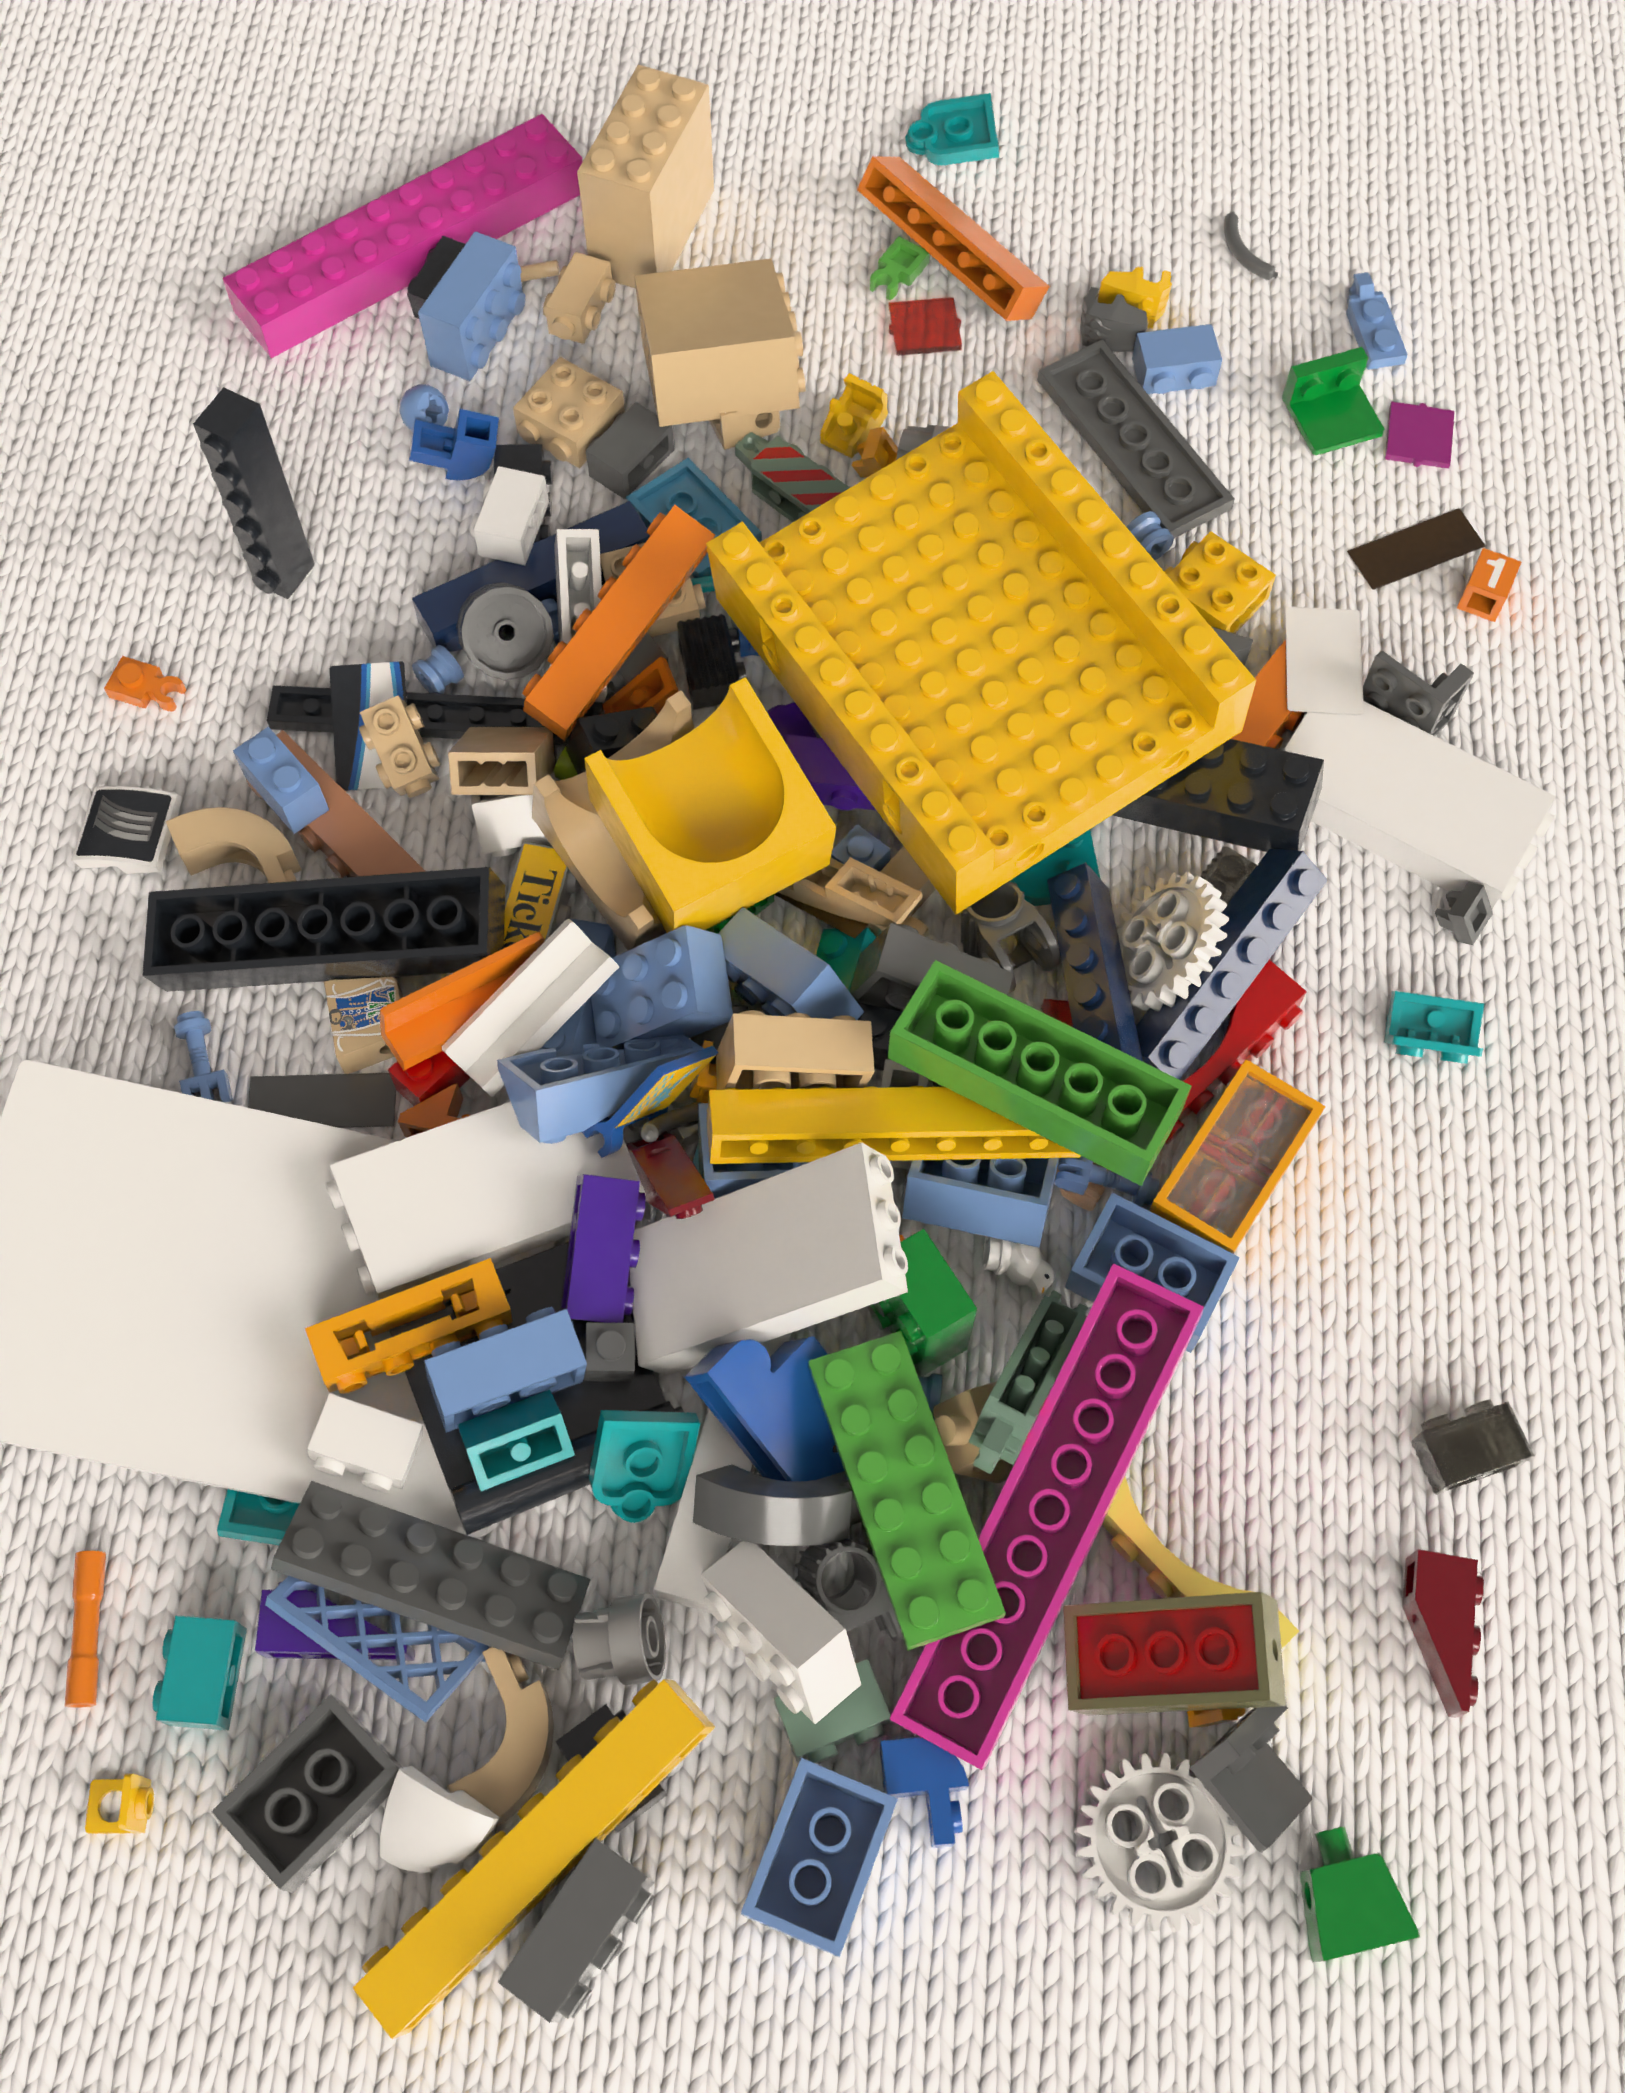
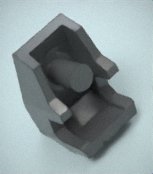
(1113, 323)

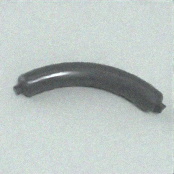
(1242, 253)
(669, 1121)

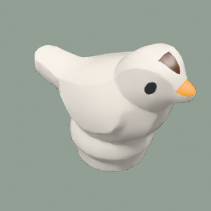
(1020, 1263)

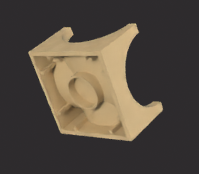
(584, 843)

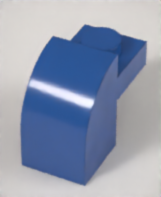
(461, 450)
(925, 1769)

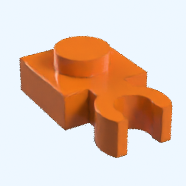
(141, 682)

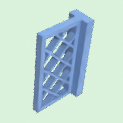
(382, 1676)

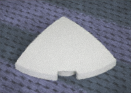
(429, 1825)

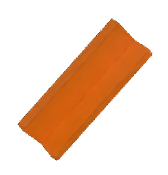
(428, 1017)

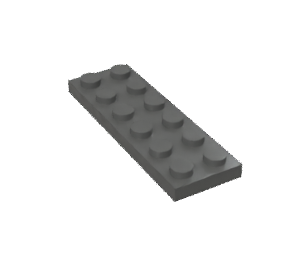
(1135, 439)
(432, 1574)

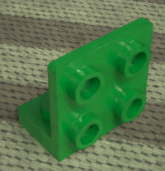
(1330, 403)

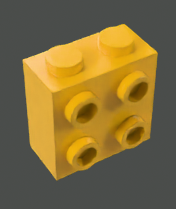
(1222, 582)

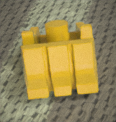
(1137, 292)
(853, 416)

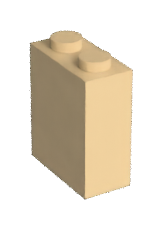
(500, 760)

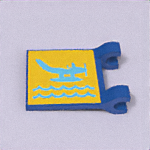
(651, 1097)

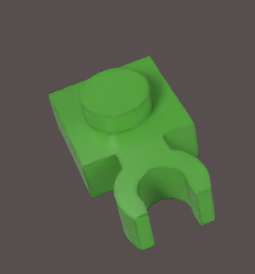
(899, 263)

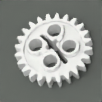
(1170, 939)
(1117, 1860)

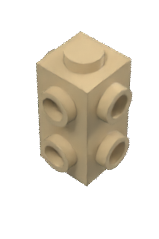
(579, 298)
(405, 759)

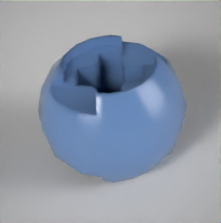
(423, 404)

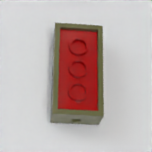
(1174, 1654)

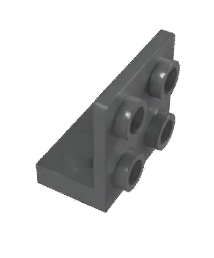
(1412, 699)
(1252, 1779)

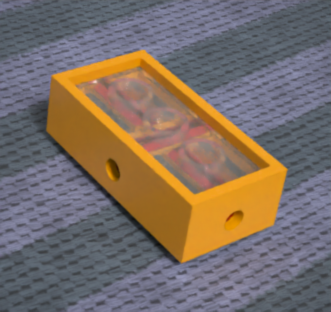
(1237, 1157)

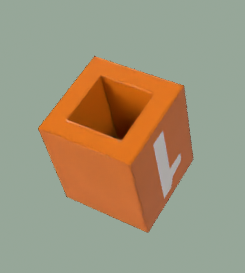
(1489, 584)

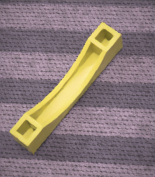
(1166, 1572)

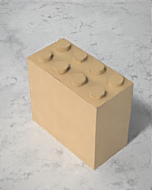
(648, 174)
(719, 341)

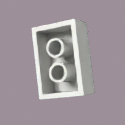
(780, 1631)

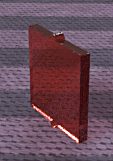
(925, 326)

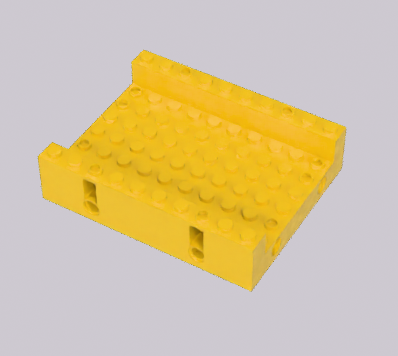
(984, 646)

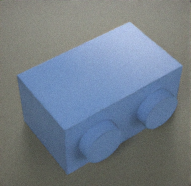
(1177, 359)
(281, 780)

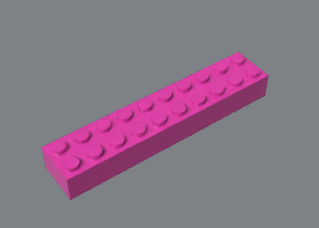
(388, 239)
(1052, 1511)

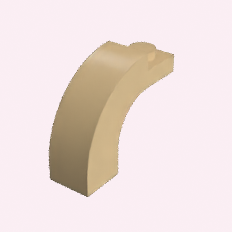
(232, 835)
(527, 1745)

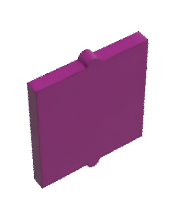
(1419, 435)

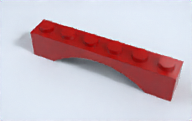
(1264, 1007)

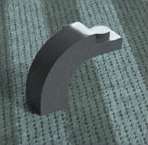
(774, 1510)

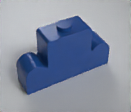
(770, 1406)

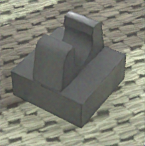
(1468, 913)

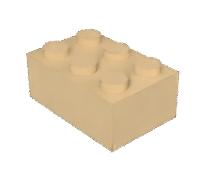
(794, 1052)

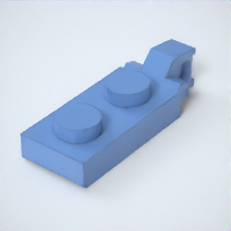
(1374, 324)

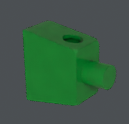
(1351, 1902)

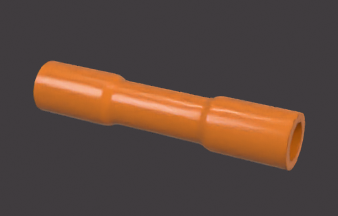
(83, 1661)

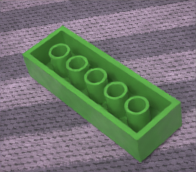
(1038, 1072)

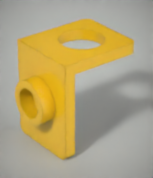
(135, 1805)

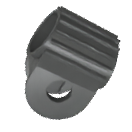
(1005, 914)
(861, 1599)

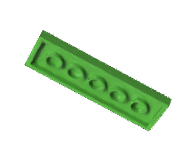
(905, 1491)

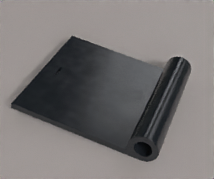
(530, 1287)

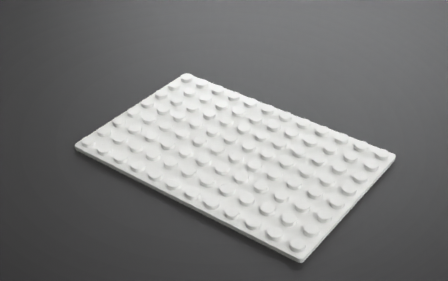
(168, 1287)

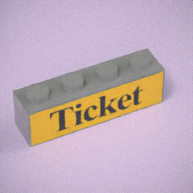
(537, 894)

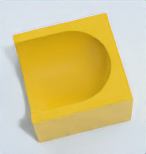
(714, 815)

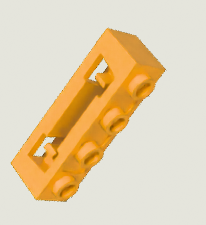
(341, 1339)

